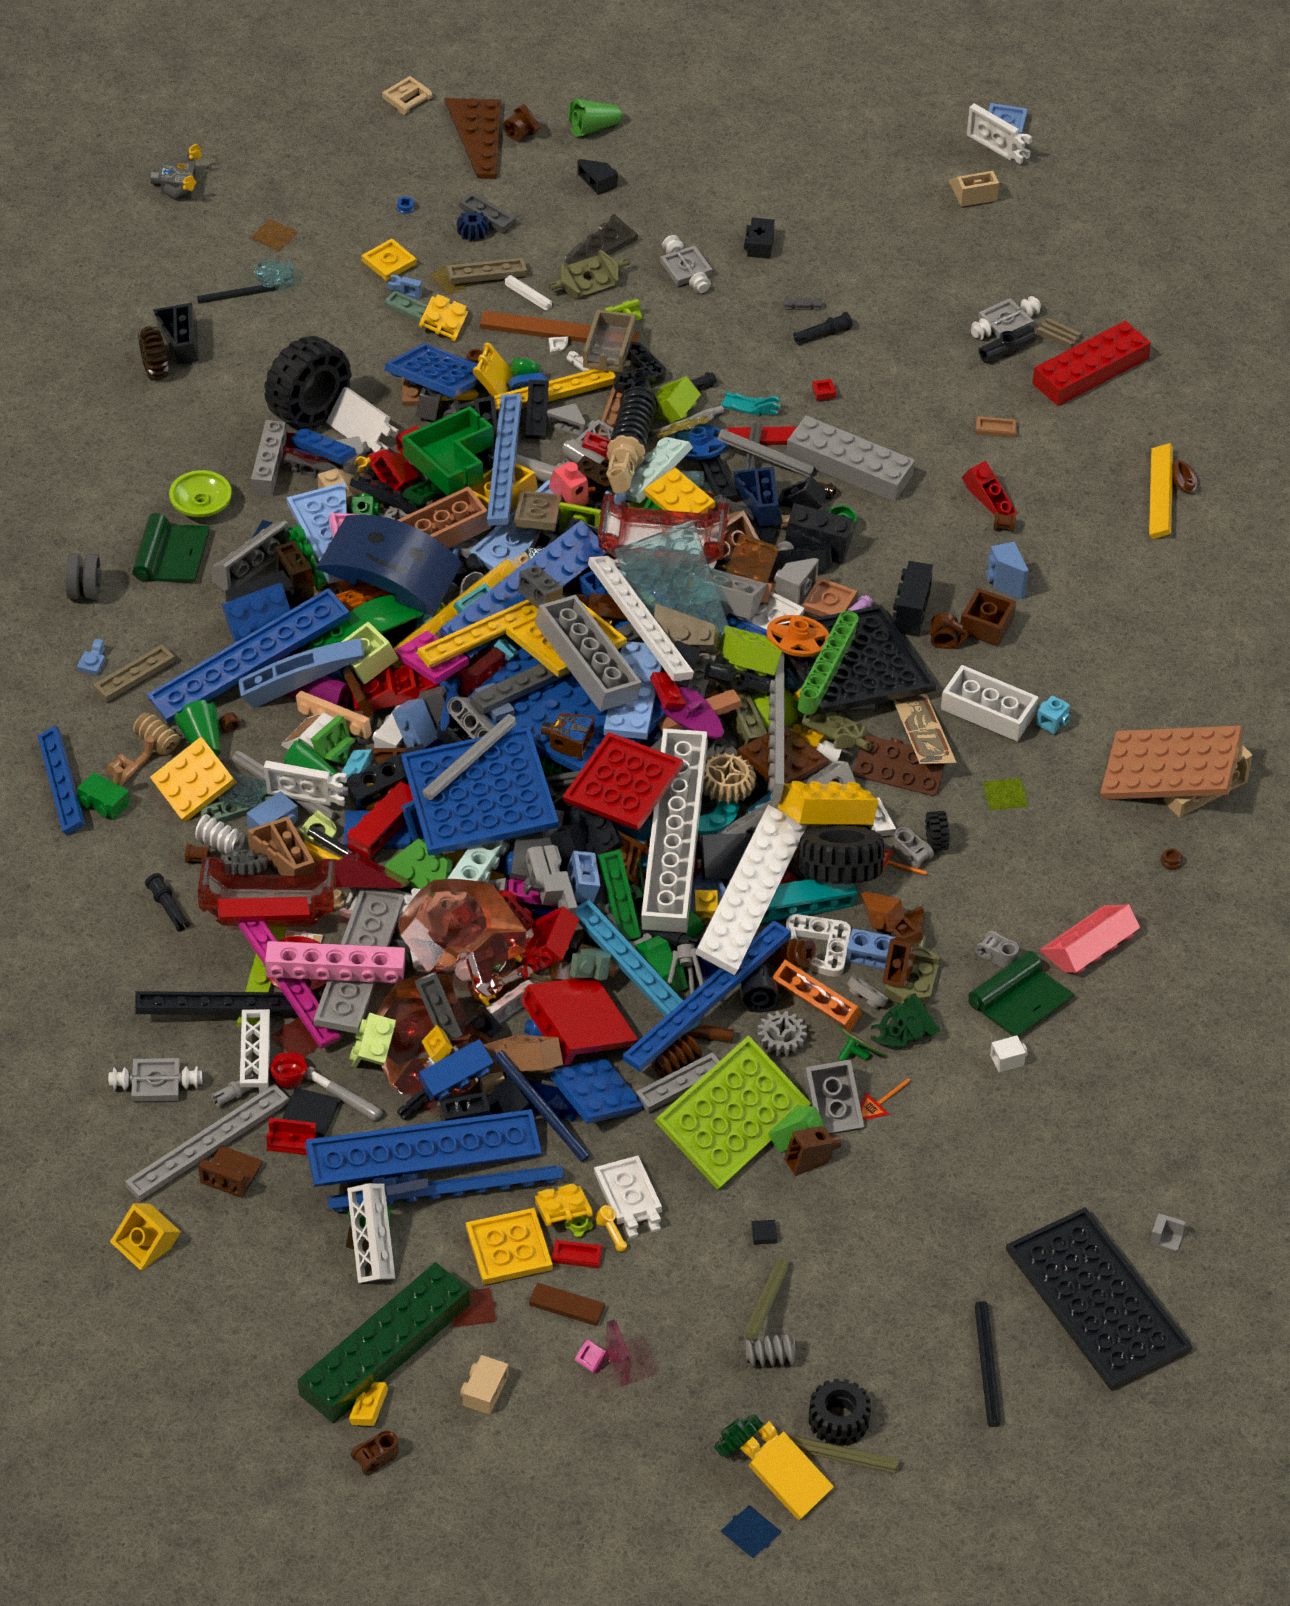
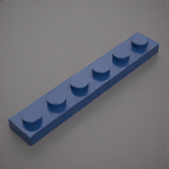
(61, 780)

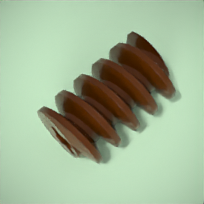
(797, 952)
(677, 1053)

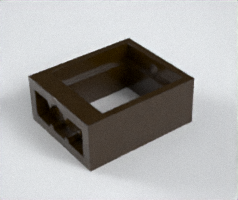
(297, 571)

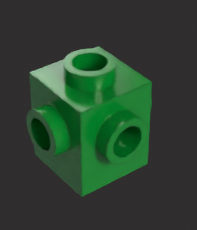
(364, 501)

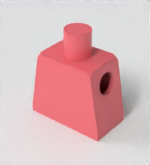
(570, 484)

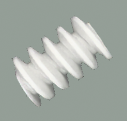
(218, 836)

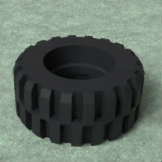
(841, 854)

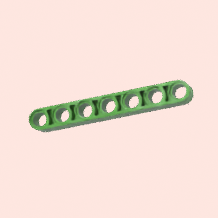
(827, 662)

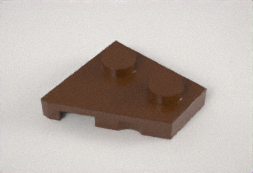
(911, 926)

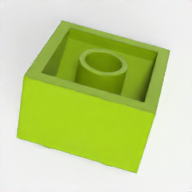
(676, 399)

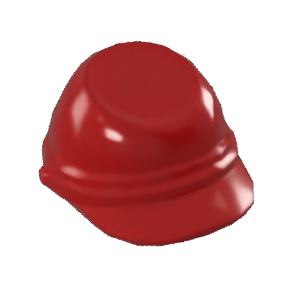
(288, 1069)

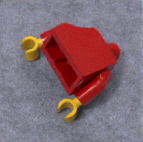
(390, 468)

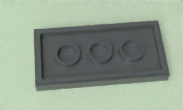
(523, 843)

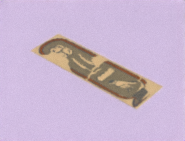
(924, 730)

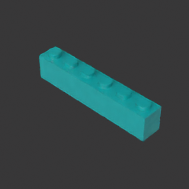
(809, 898)

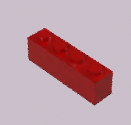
(380, 823)

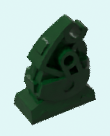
(907, 1024)

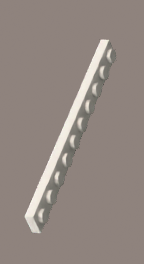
(640, 618)

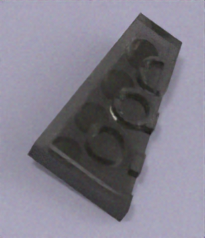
(609, 238)

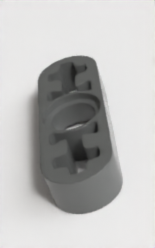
(298, 465)

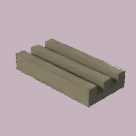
(1059, 333)

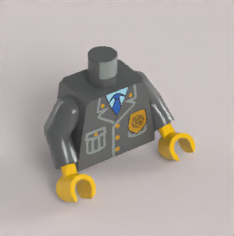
(179, 176)

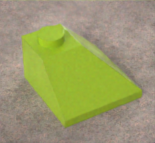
(586, 514)

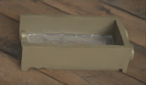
(609, 340)

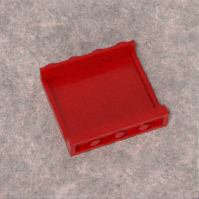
(578, 1015)

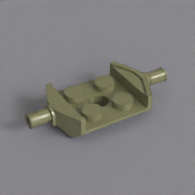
(601, 268)
(836, 727)
(924, 971)

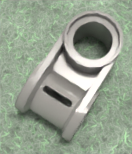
(911, 847)
(997, 949)

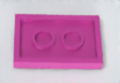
(408, 654)

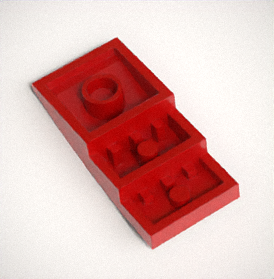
(394, 687)

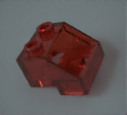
(479, 670)

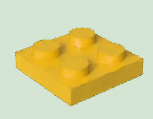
(389, 259)

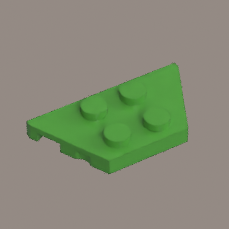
(418, 866)

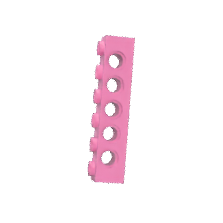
(335, 962)

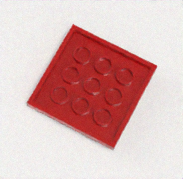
(623, 781)

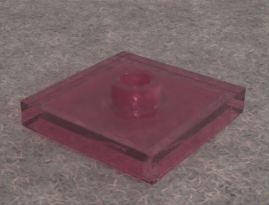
(618, 1352)

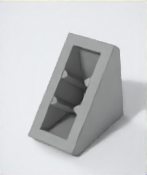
(566, 419)

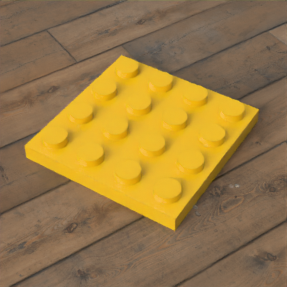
(533, 641)

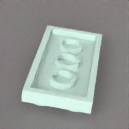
(655, 465)

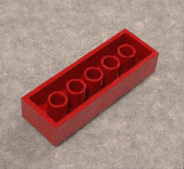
(1091, 363)

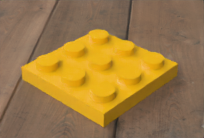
(193, 779)
(508, 1246)

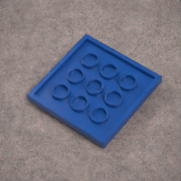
(435, 370)

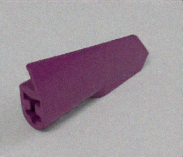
(326, 689)

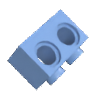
(583, 876)
(868, 948)

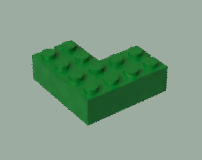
(448, 449)

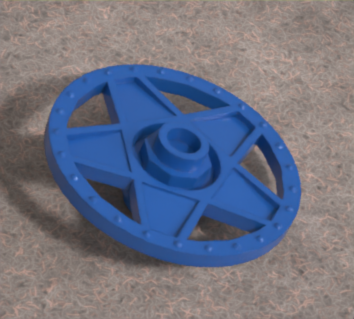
(701, 439)

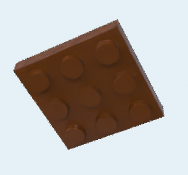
(799, 756)

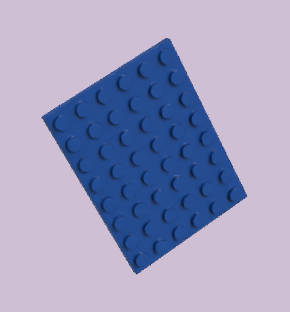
(551, 700)

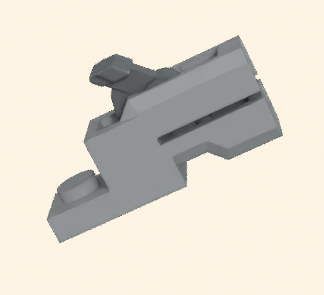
(547, 879)

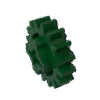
(737, 1434)

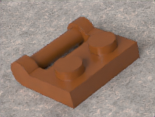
(631, 847)

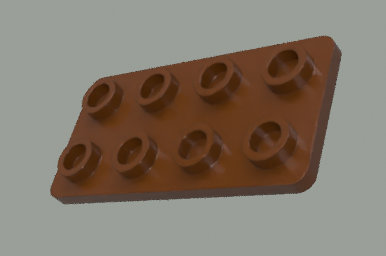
(897, 766)

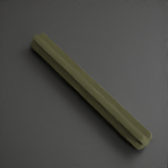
(766, 1299)
(846, 1454)

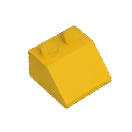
(144, 1235)

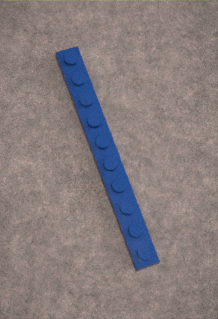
(704, 998)
(458, 1186)

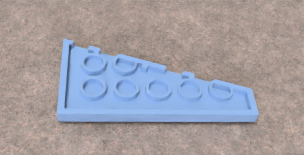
(312, 514)

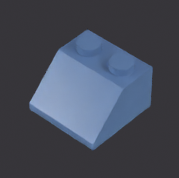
(1007, 570)

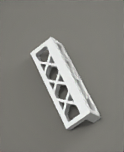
(263, 1051)
(375, 1232)

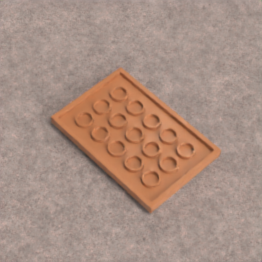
(1172, 762)

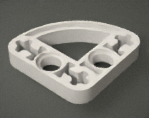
(829, 933)

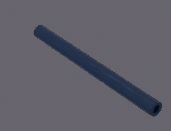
(540, 1104)

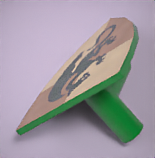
(851, 1047)

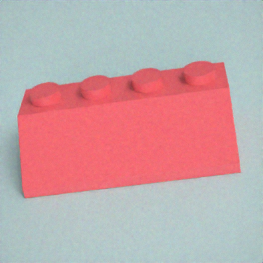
(1092, 938)

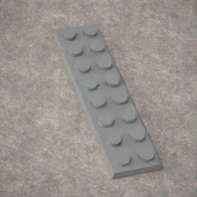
(370, 924)

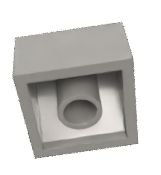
(796, 580)

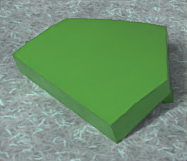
(333, 741)

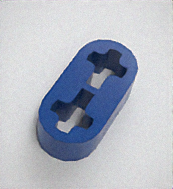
(524, 379)

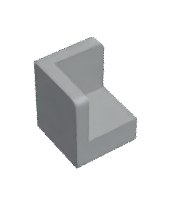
(1167, 1232)

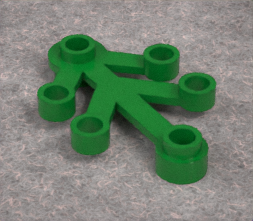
(298, 535)

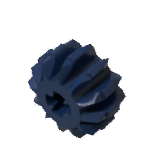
(472, 225)

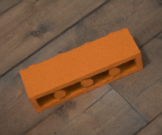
(817, 995)

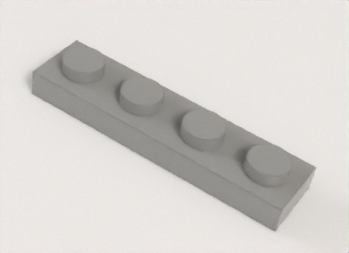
(675, 1084)

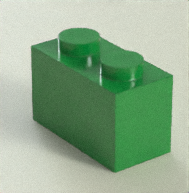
(103, 796)

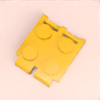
(444, 316)
(493, 371)
(562, 1204)

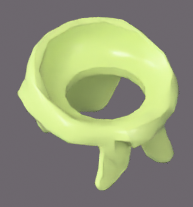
(318, 818)

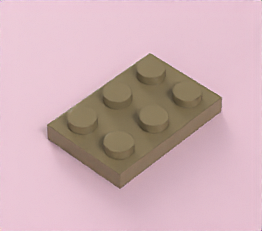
(537, 510)

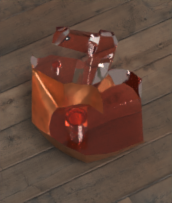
(465, 922)

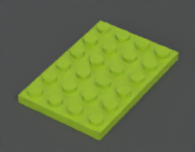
(730, 1112)

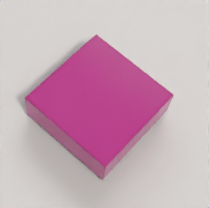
(591, 1356)

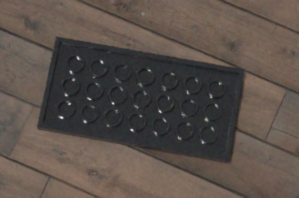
(1098, 1298)

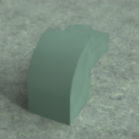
(590, 964)

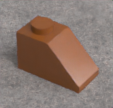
(882, 910)

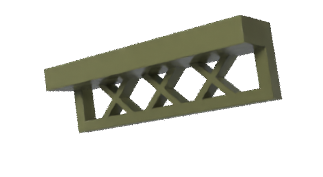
(745, 720)

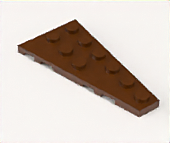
(478, 129)

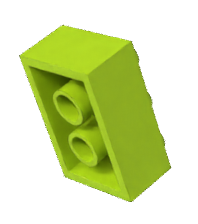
(749, 651)

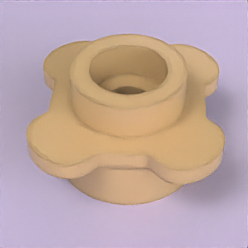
(339, 899)

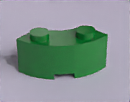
(659, 956)

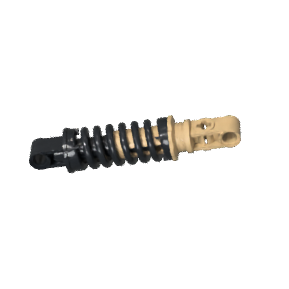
(630, 433)

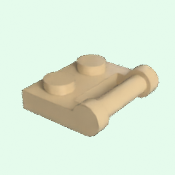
(405, 90)

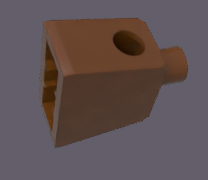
(810, 1149)

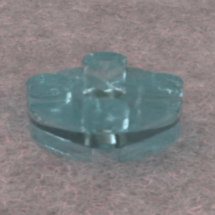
(272, 272)

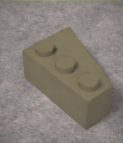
(688, 629)

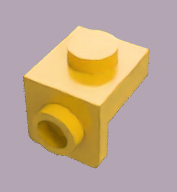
(706, 904)

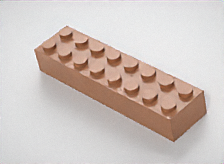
(447, 520)

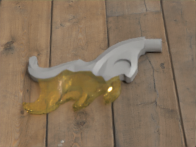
(699, 418)

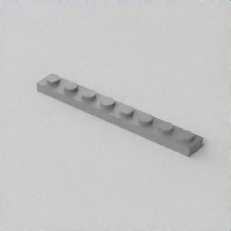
(206, 1142)

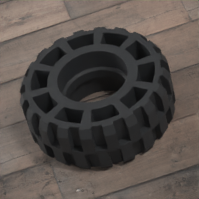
(304, 362)

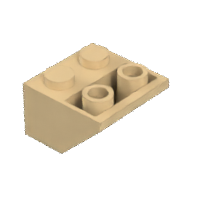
(975, 188)

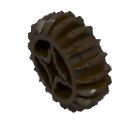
(153, 352)

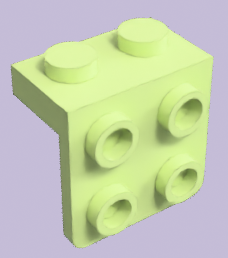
(373, 1041)

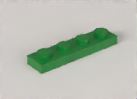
(619, 893)

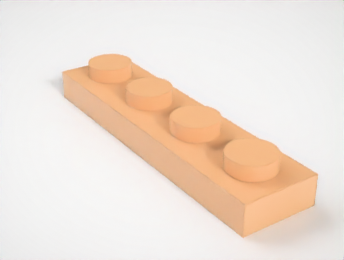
(312, 705)

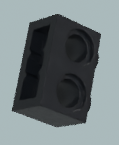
(464, 1107)

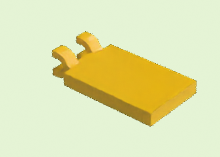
(786, 1471)

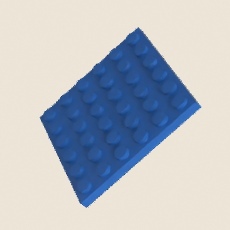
(489, 801)

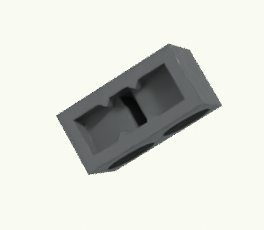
(538, 586)

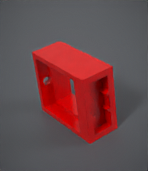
(550, 939)

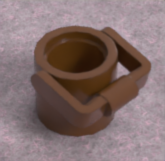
(521, 123)
(945, 631)

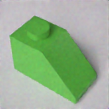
(799, 1118)

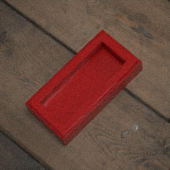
(577, 1254)

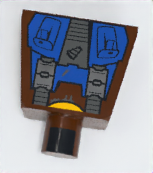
(570, 733)

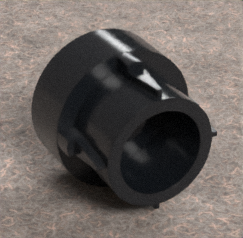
(759, 991)

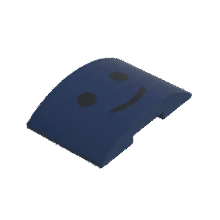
(393, 559)

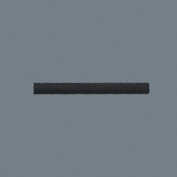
(234, 293)

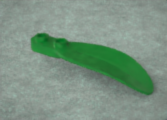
(380, 612)

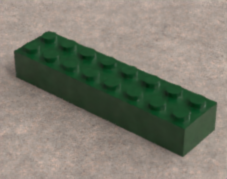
(384, 1342)

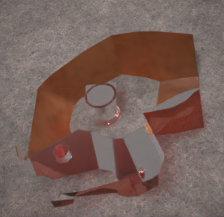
(410, 1028)

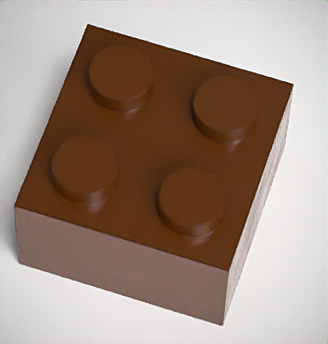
(988, 616)

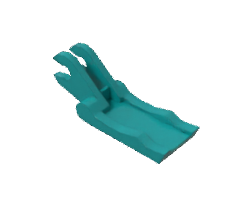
(751, 405)

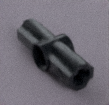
(1007, 343)
(724, 675)

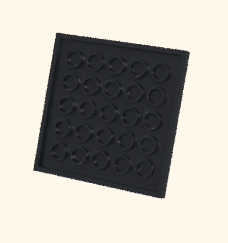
(875, 667)

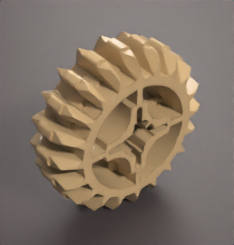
(728, 778)

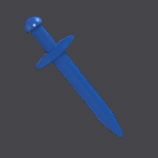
(451, 687)

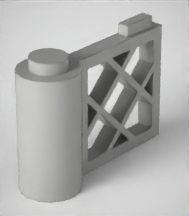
(573, 451)

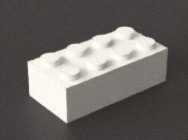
(989, 703)

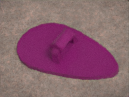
(696, 714)

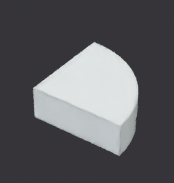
(556, 344)

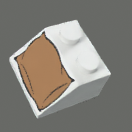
(308, 729)

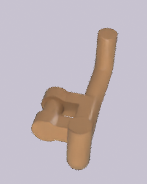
(121, 775)

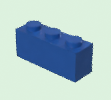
(456, 1071)

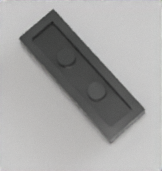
(497, 217)
(438, 1005)

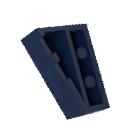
(759, 494)

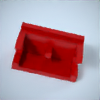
(289, 1135)

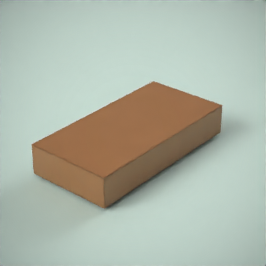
(996, 426)

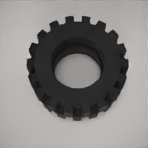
(838, 1428)

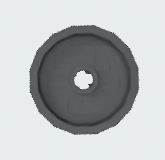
(83, 578)

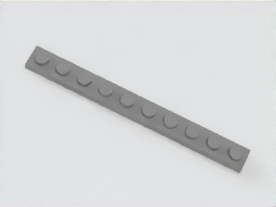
(776, 728)

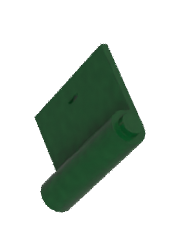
(167, 551)
(1019, 995)

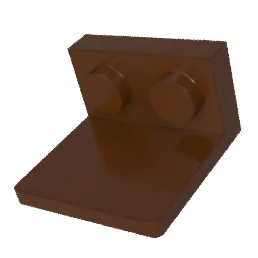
(229, 1171)

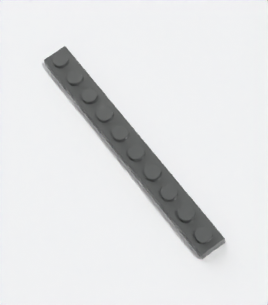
(529, 680)

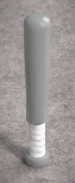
(350, 1098)

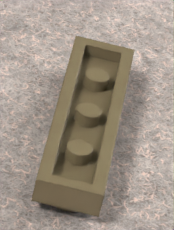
(486, 270)
(134, 673)

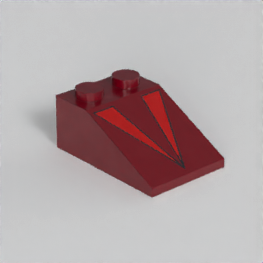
(365, 873)

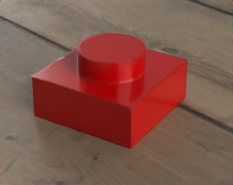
(824, 389)

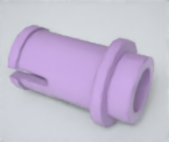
(863, 602)

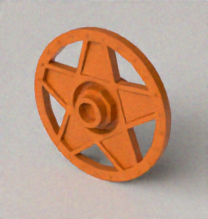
(797, 635)

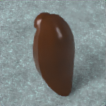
(1184, 476)

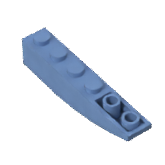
(298, 671)

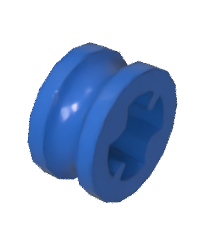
(405, 201)

